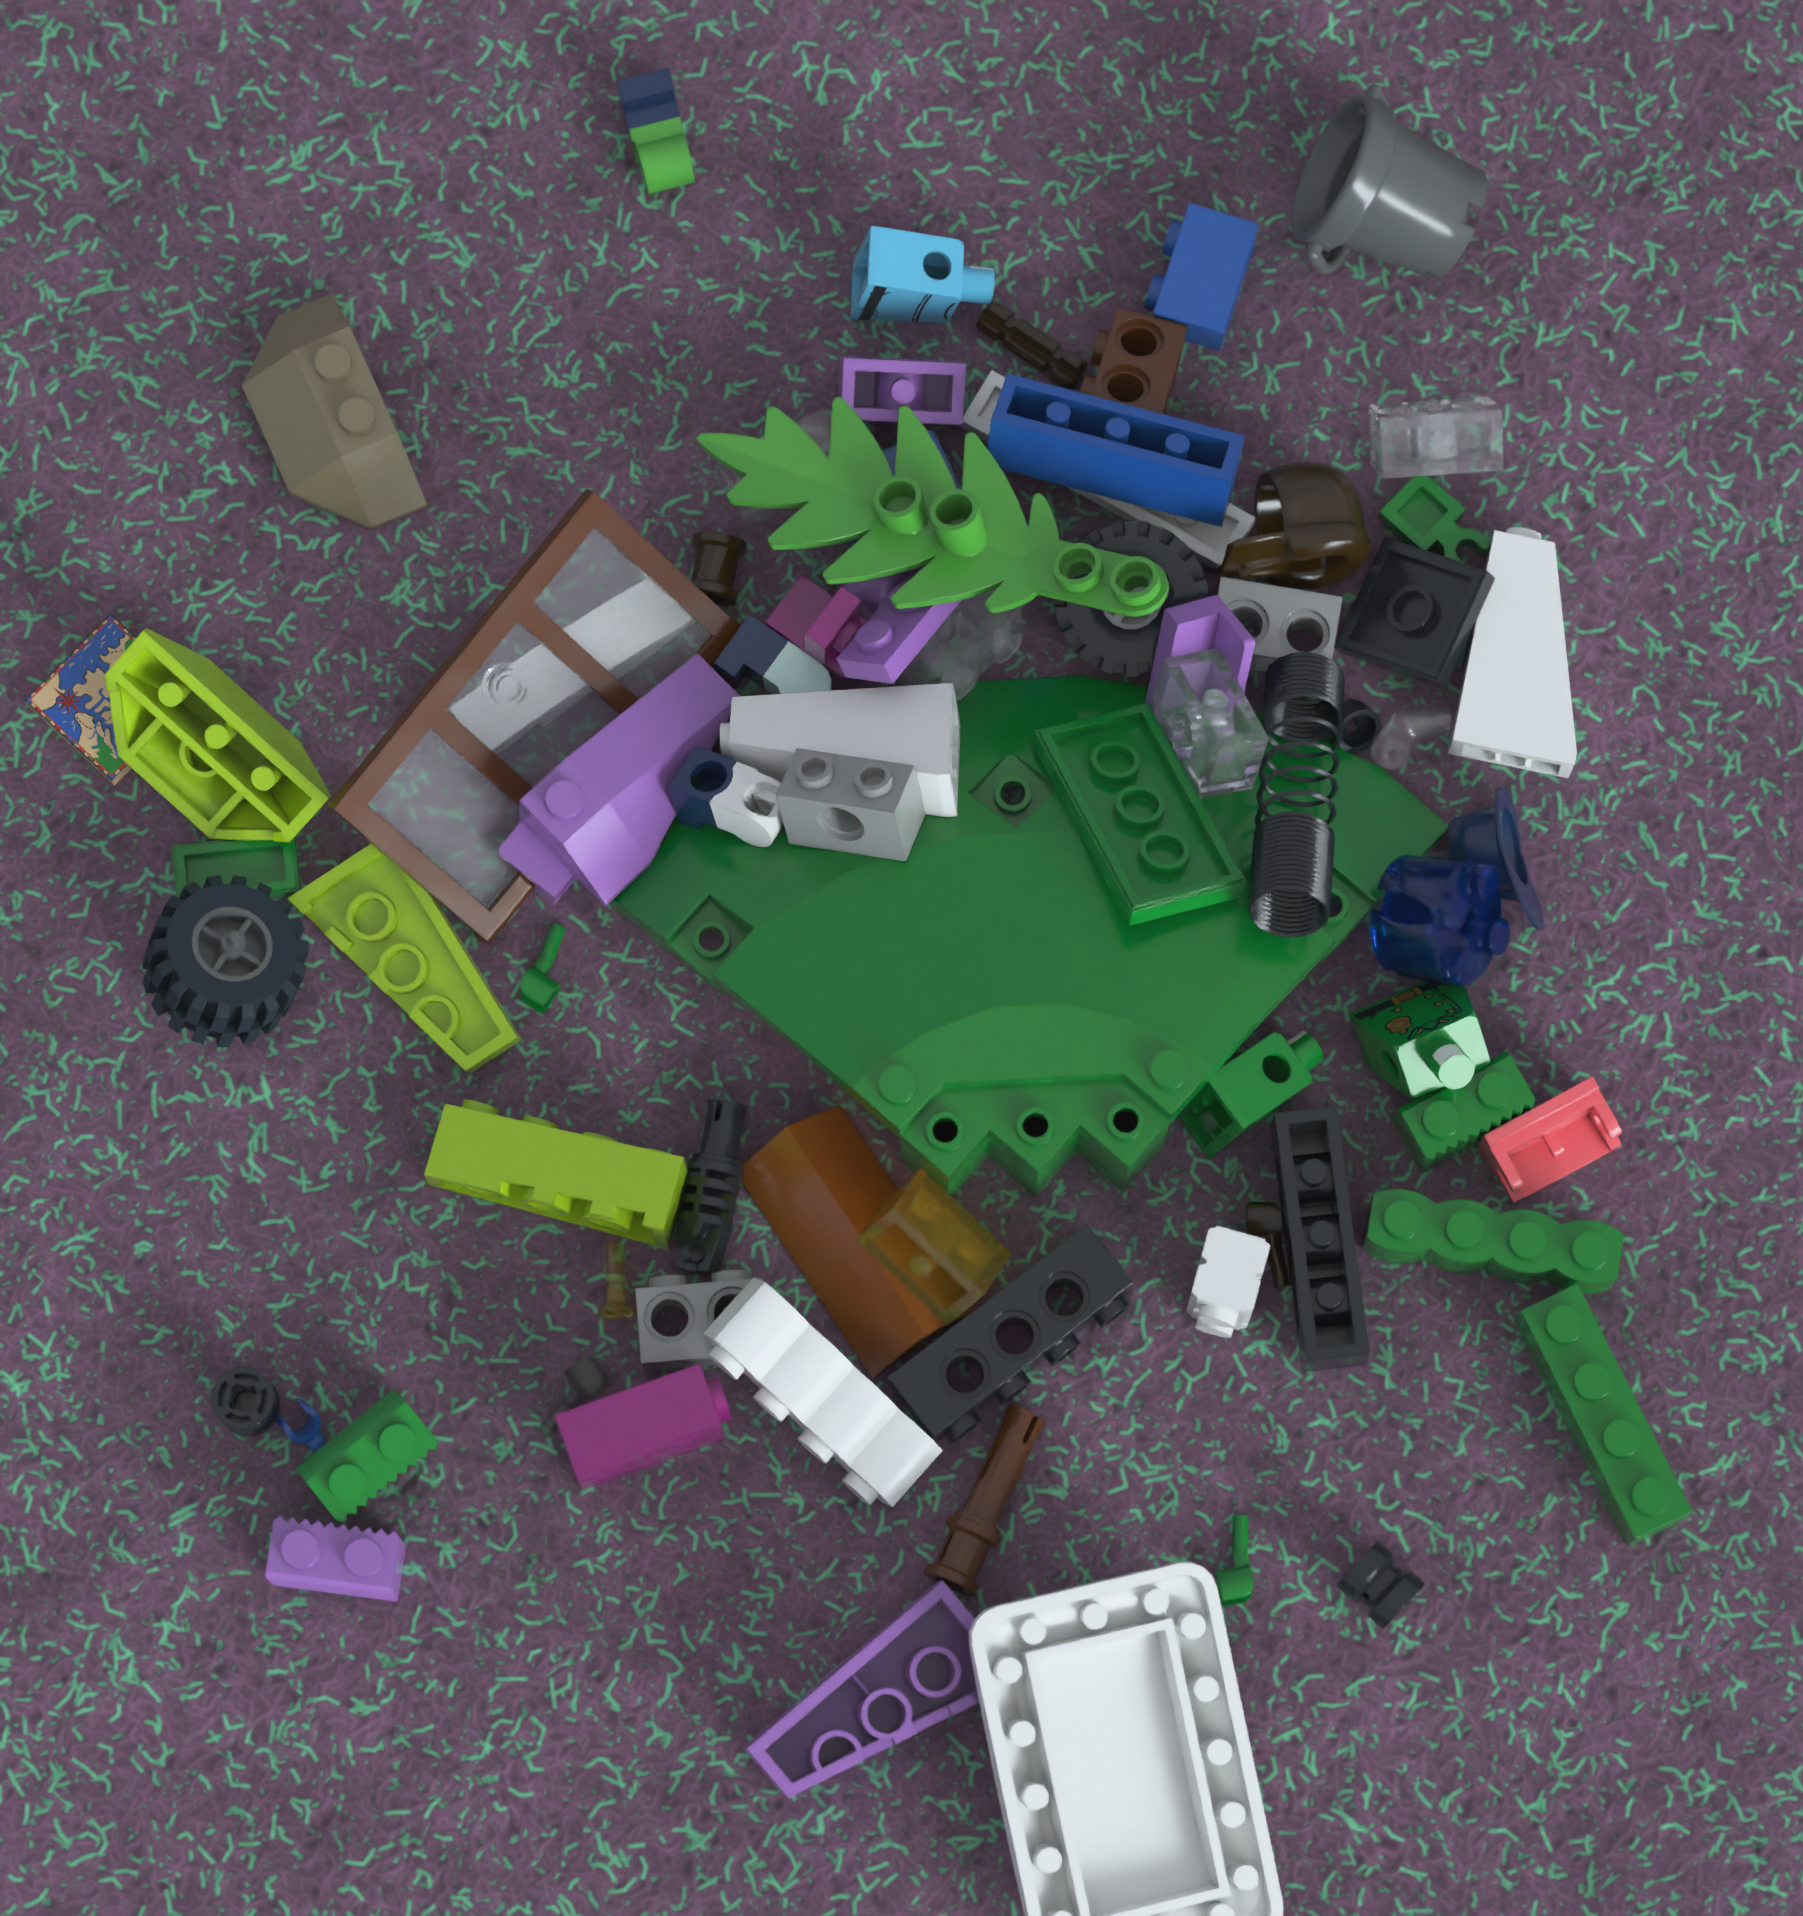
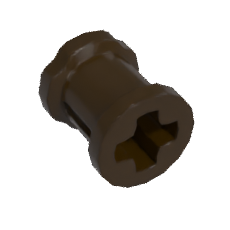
(717, 565)

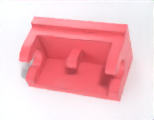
(1551, 1140)

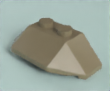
(329, 419)

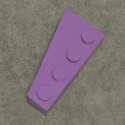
(875, 1698)

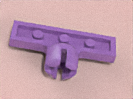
(891, 634)

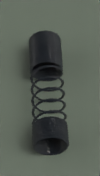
(1295, 848)

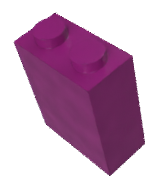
(644, 1425)

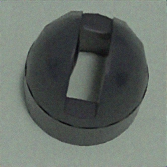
(1367, 725)

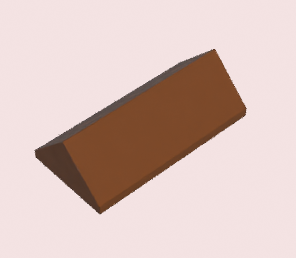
(818, 1195)

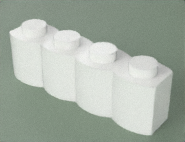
(822, 1393)

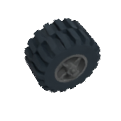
(225, 960)

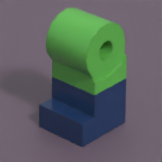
(656, 130)

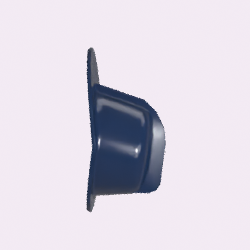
(1494, 839)

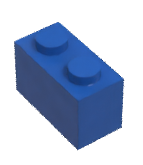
(1204, 273)

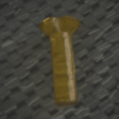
(616, 1305)

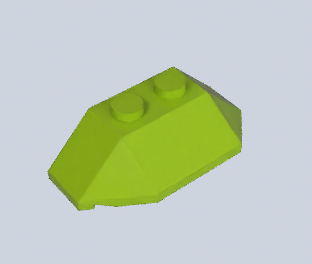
(209, 744)

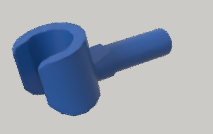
(309, 1432)

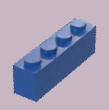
(1114, 450)

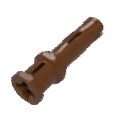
(974, 1528)

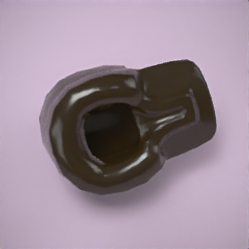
(1305, 529)

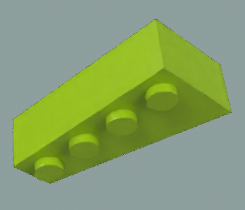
(558, 1173)

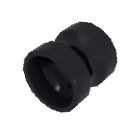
(253, 1411)
(1380, 1584)

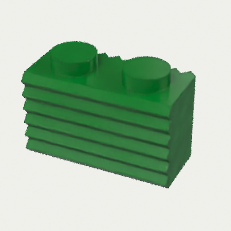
(1456, 1118)
(367, 1456)

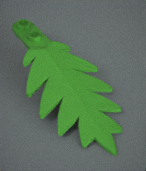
(964, 536)

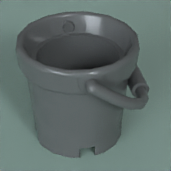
(1384, 193)

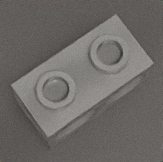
(1278, 613)
(701, 1305)

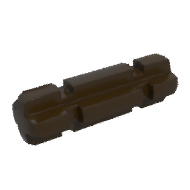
(1031, 345)

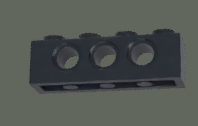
(1319, 1239)
(1076, 1263)

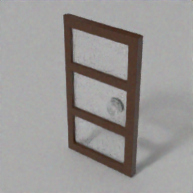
(535, 678)

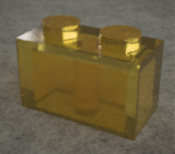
(934, 1246)

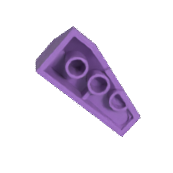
(611, 796)

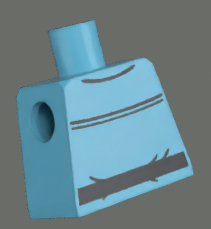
(914, 277)

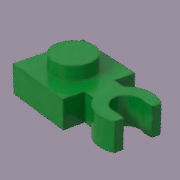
(1428, 518)

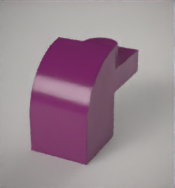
(818, 622)

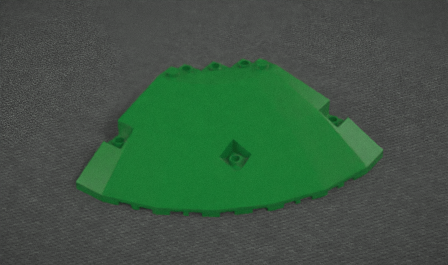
(994, 962)

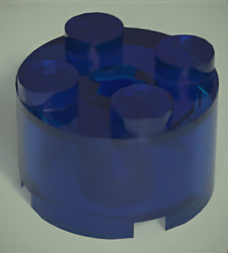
(1439, 919)

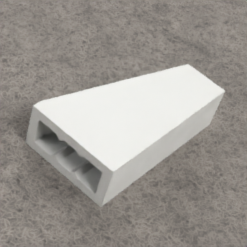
(1516, 670)
(882, 723)

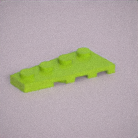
(410, 954)

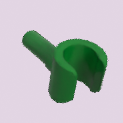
(536, 986)
(1237, 1583)

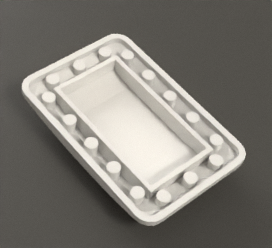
(1124, 1750)

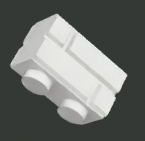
(1227, 1281)

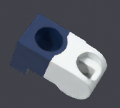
(727, 797)

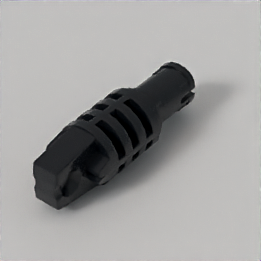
(711, 1191)

